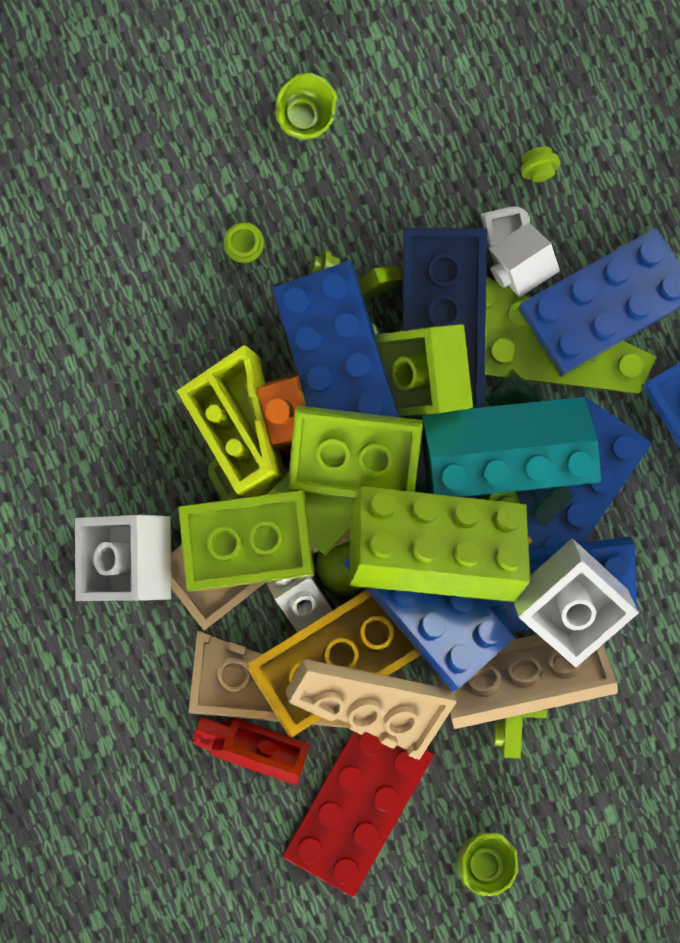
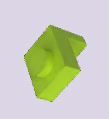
(509, 733)

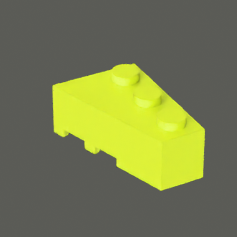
(232, 421)

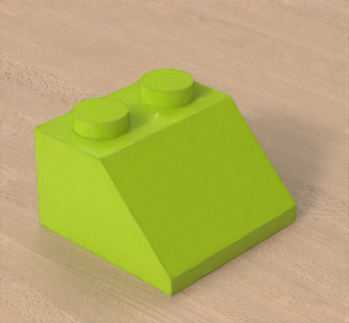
(427, 369)

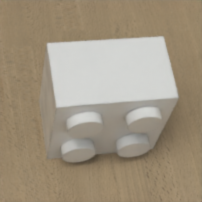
(123, 558)
(575, 603)

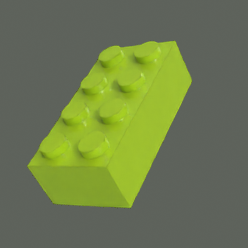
(438, 544)

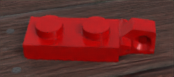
(253, 748)

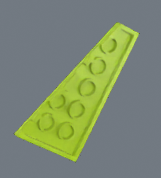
(514, 346)

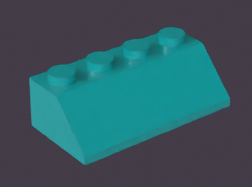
(510, 448)

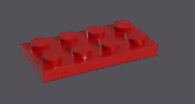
(355, 811)

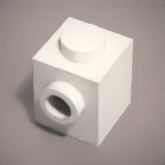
(523, 260)
(300, 600)

